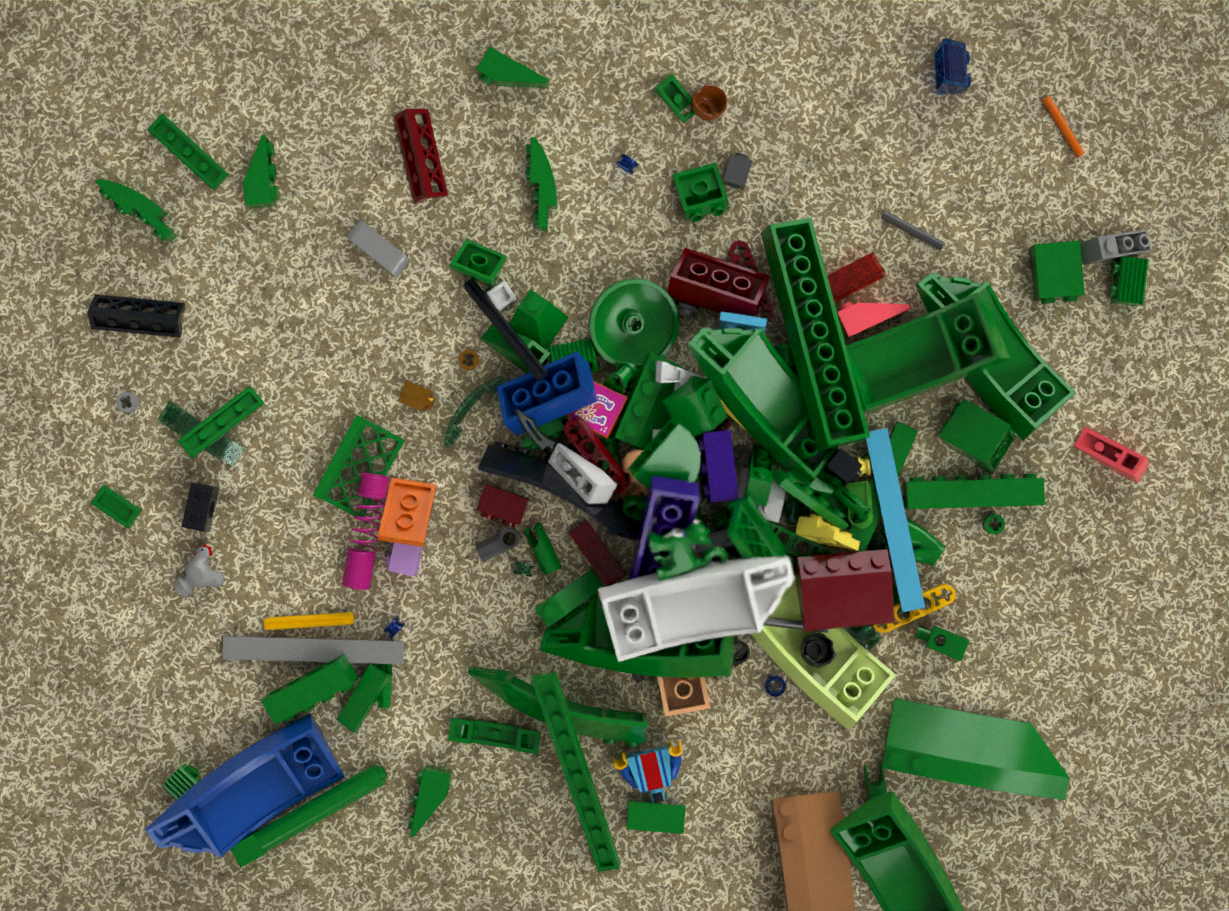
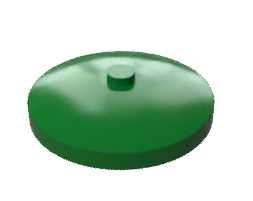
(632, 321)

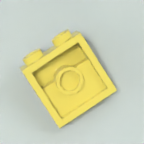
(825, 533)

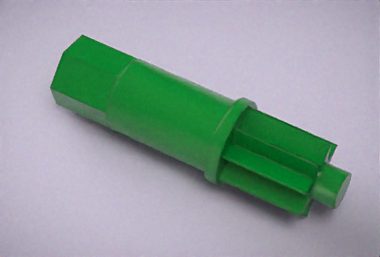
(385, 696)

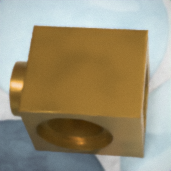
(416, 397)

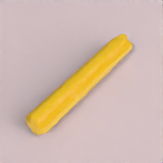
(305, 621)

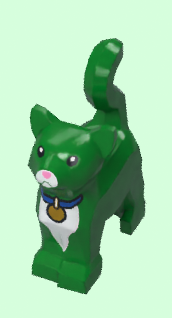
(681, 556)

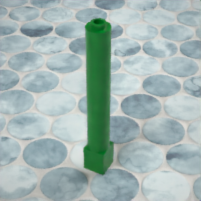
(309, 814)

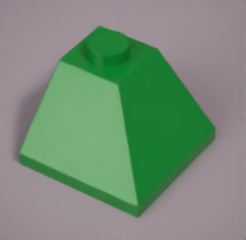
(538, 319)

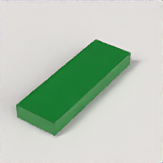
(363, 698)

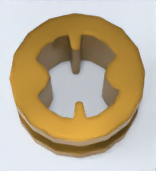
(461, 359)

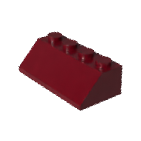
(717, 284)

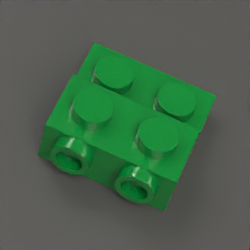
(701, 192)

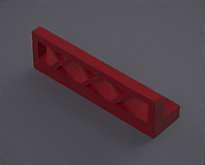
(416, 154)

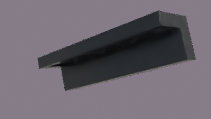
(134, 319)

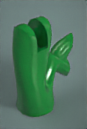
(928, 546)

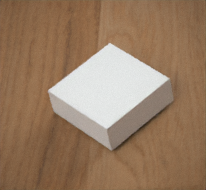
(501, 296)

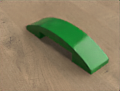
(494, 734)

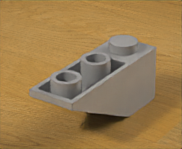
(1114, 246)

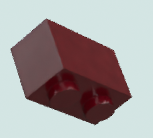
(502, 505)

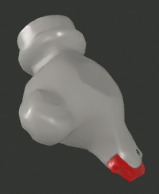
(199, 573)

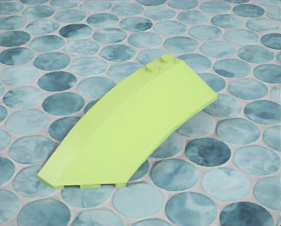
(843, 686)

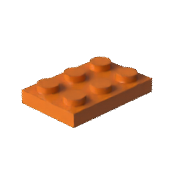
(407, 512)

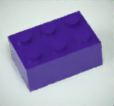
(718, 466)

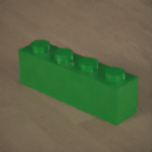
(310, 689)

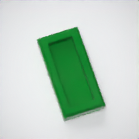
(116, 506)

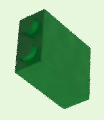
(1057, 271)

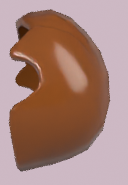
(709, 102)

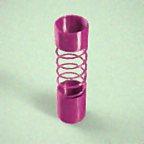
(358, 561)

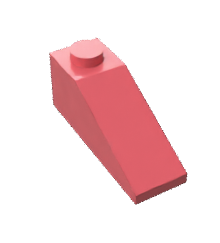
(863, 316)
(1112, 454)

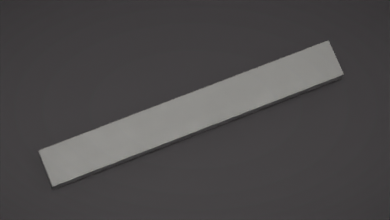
(312, 649)

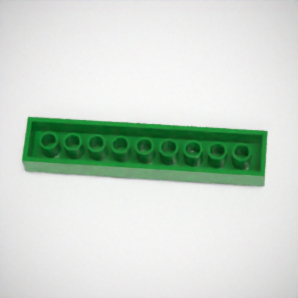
(815, 334)

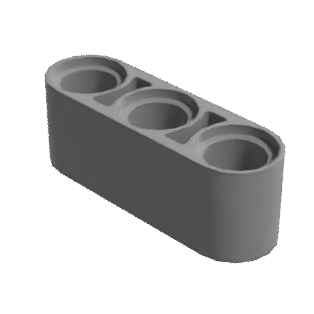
(378, 248)

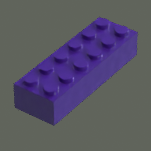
(668, 507)

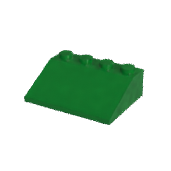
(644, 406)

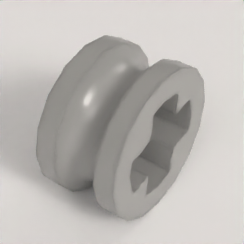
(134, 400)

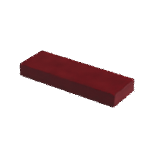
(597, 553)

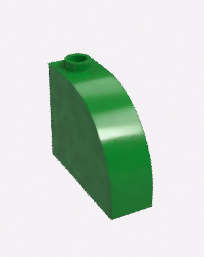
(669, 455)

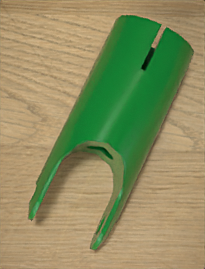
(543, 550)
(877, 788)

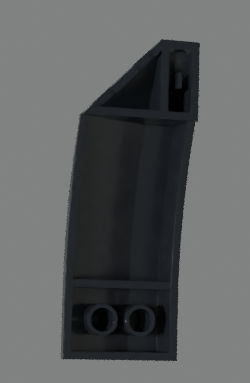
(539, 473)

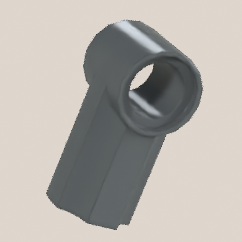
(496, 544)

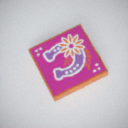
(604, 413)

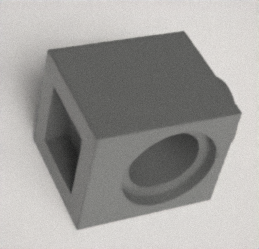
(737, 171)

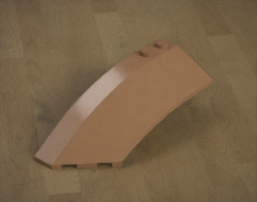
(811, 859)

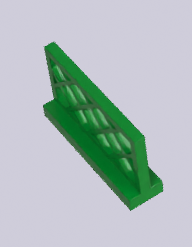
(341, 456)
(754, 534)

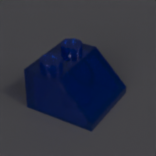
(951, 67)

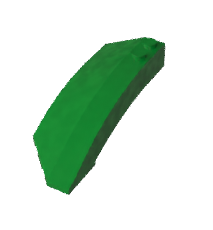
(587, 720)

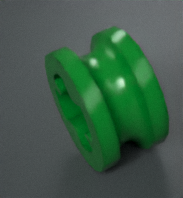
(998, 518)

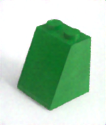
(977, 435)

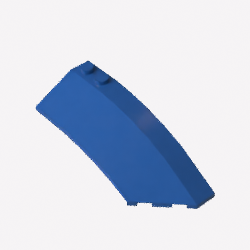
(249, 790)

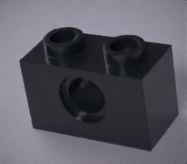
(843, 466)
(200, 507)

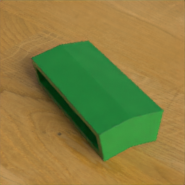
(656, 817)

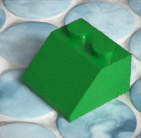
(696, 406)

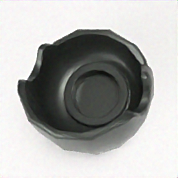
(817, 650)

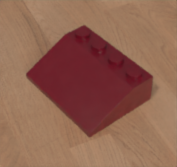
(844, 590)

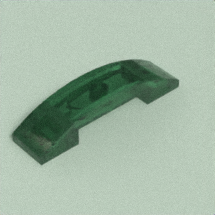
(182, 422)
(453, 431)

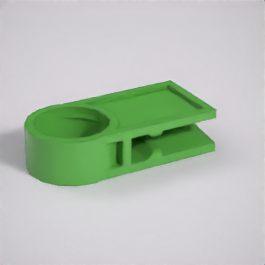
(862, 491)

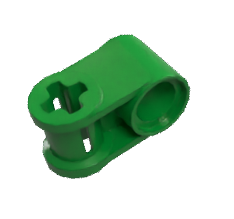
(622, 379)

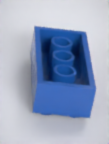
(563, 391)

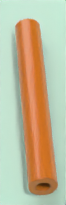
(1063, 127)

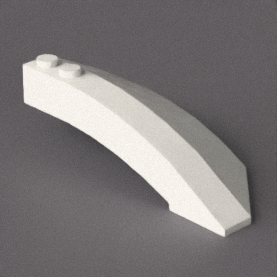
(693, 605)

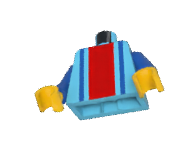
(651, 769)

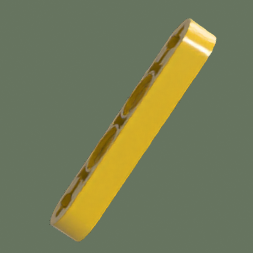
(915, 614)

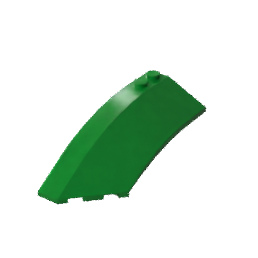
(926, 353)
(1018, 389)
(761, 395)
(587, 640)
(972, 750)
(895, 857)

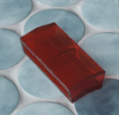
(855, 276)

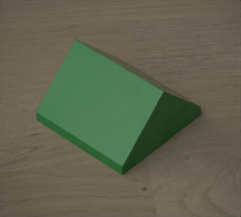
(478, 263)

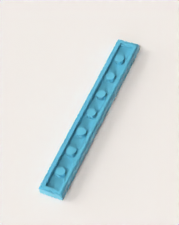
(894, 520)

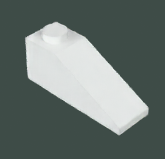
(582, 475)

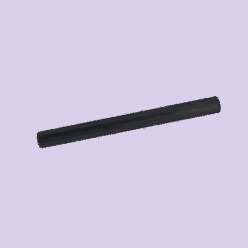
(505, 330)

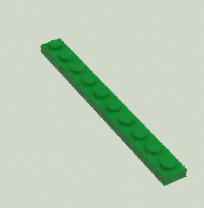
(576, 771)

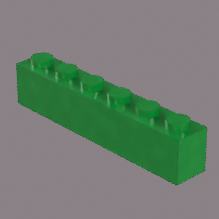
(974, 493)

